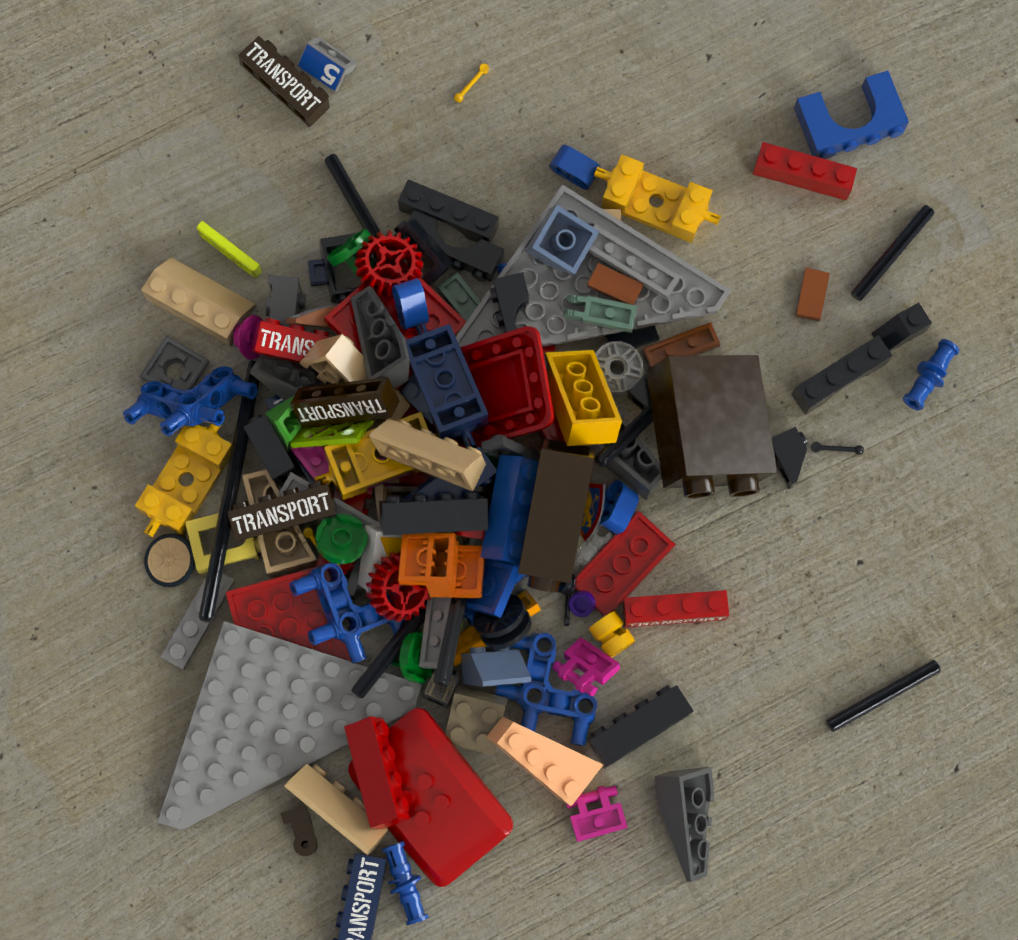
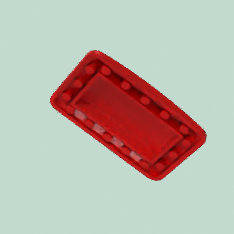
(511, 383)
(449, 805)

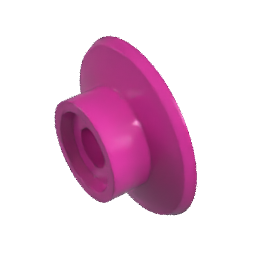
(244, 336)

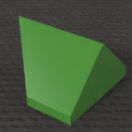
(284, 422)

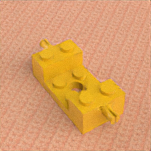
(632, 188)
(356, 467)
(167, 501)

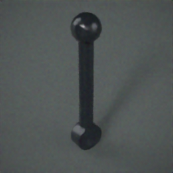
(816, 447)
(567, 610)

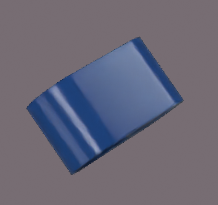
(574, 167)
(410, 303)
(618, 507)

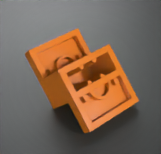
(441, 565)

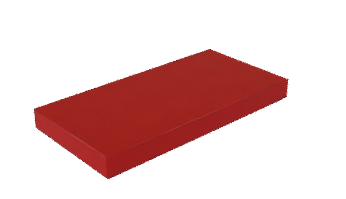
(623, 563)

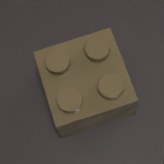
(473, 717)

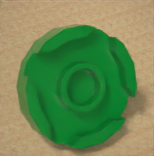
(348, 251)
(341, 539)
(410, 659)

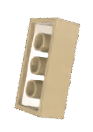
(197, 300)
(428, 453)
(336, 808)

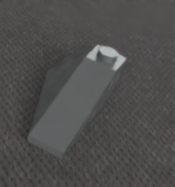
(685, 806)

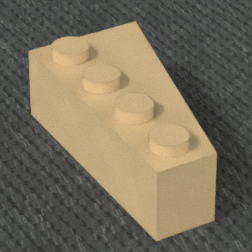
(341, 362)
(283, 549)

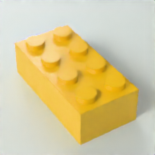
(582, 398)

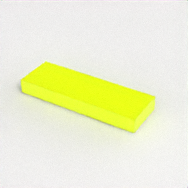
(229, 249)

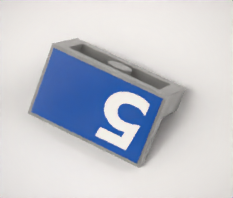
(325, 63)

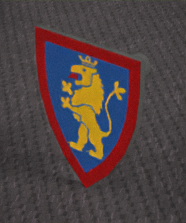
(593, 510)

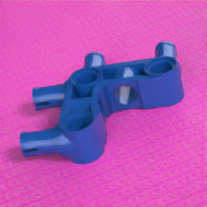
(192, 405)
(337, 606)
(553, 700)

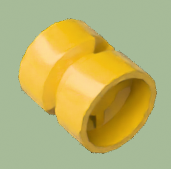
(611, 634)

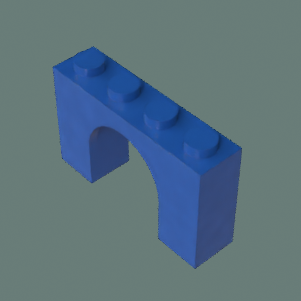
(828, 138)

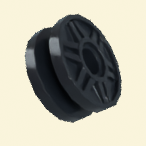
(507, 630)

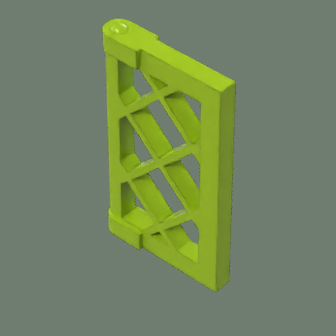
(323, 438)

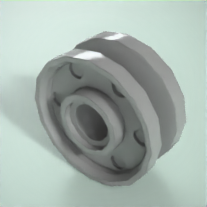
(627, 358)

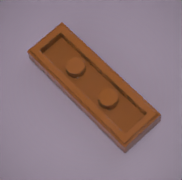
(687, 343)

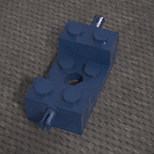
(453, 407)

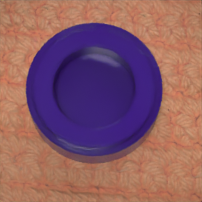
(582, 603)

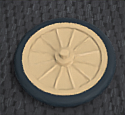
(169, 560)

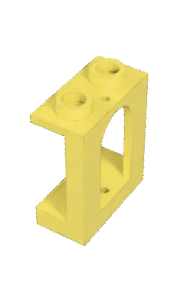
(194, 527)

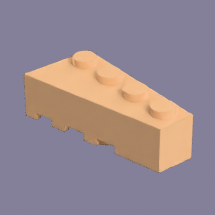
(550, 763)

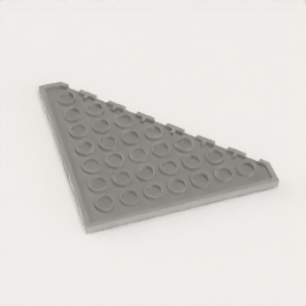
(549, 287)
(266, 716)

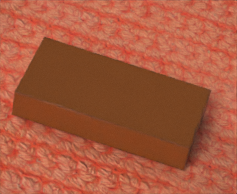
(614, 285)
(812, 294)

